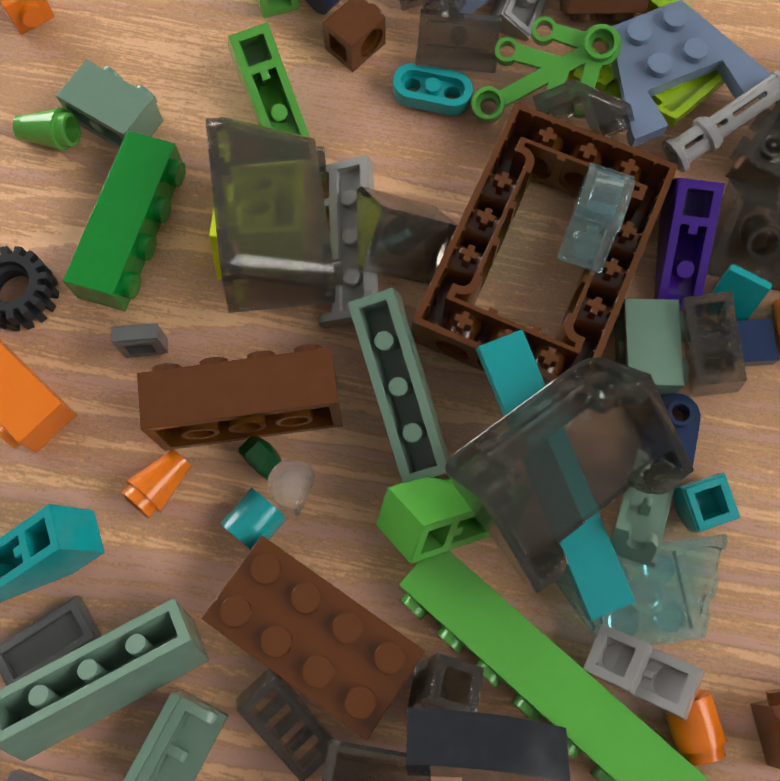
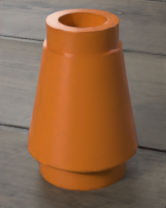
(156, 483)

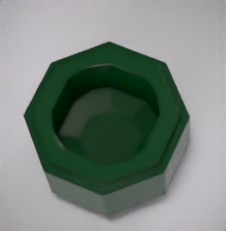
(260, 455)

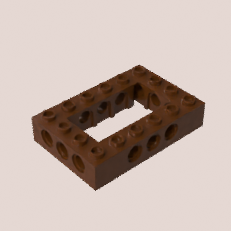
(558, 156)

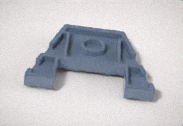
(667, 51)

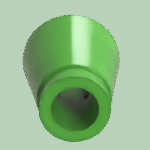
(49, 128)

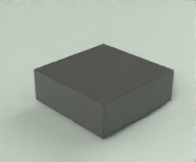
(139, 340)

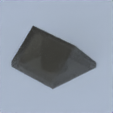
(400, 235)

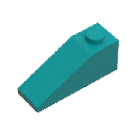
(47, 548)

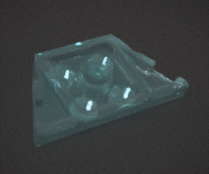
(668, 598)

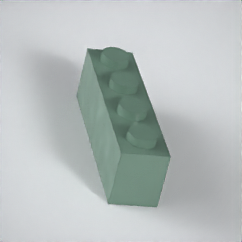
(400, 385)
(98, 679)

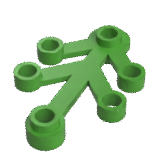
(551, 68)

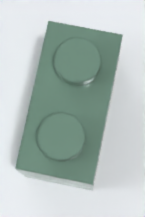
(109, 104)
(650, 340)

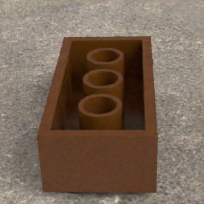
(239, 398)
(314, 636)

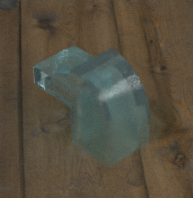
(596, 217)

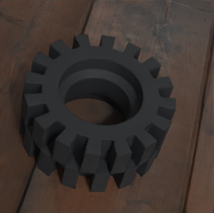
(37, 295)

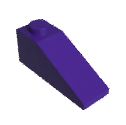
(686, 237)

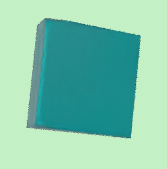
(746, 288)

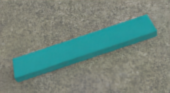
(590, 554)

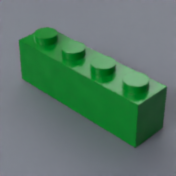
(126, 221)

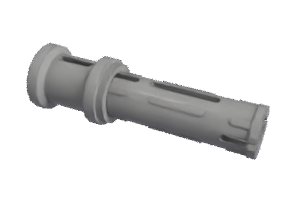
(705, 128)

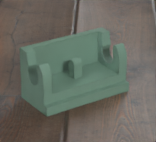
(641, 525)
(178, 740)

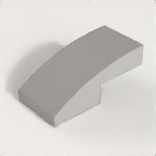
(644, 671)

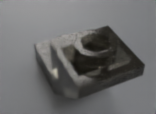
(603, 112)

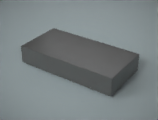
(47, 640)

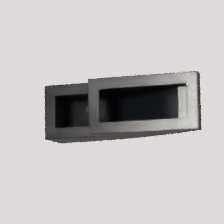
(484, 747)

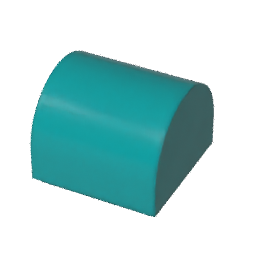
(705, 503)
(253, 518)

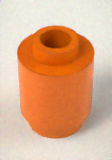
(702, 734)

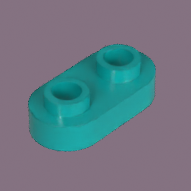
(433, 87)

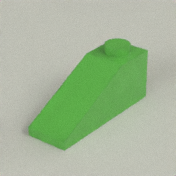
(266, 79)
(428, 518)

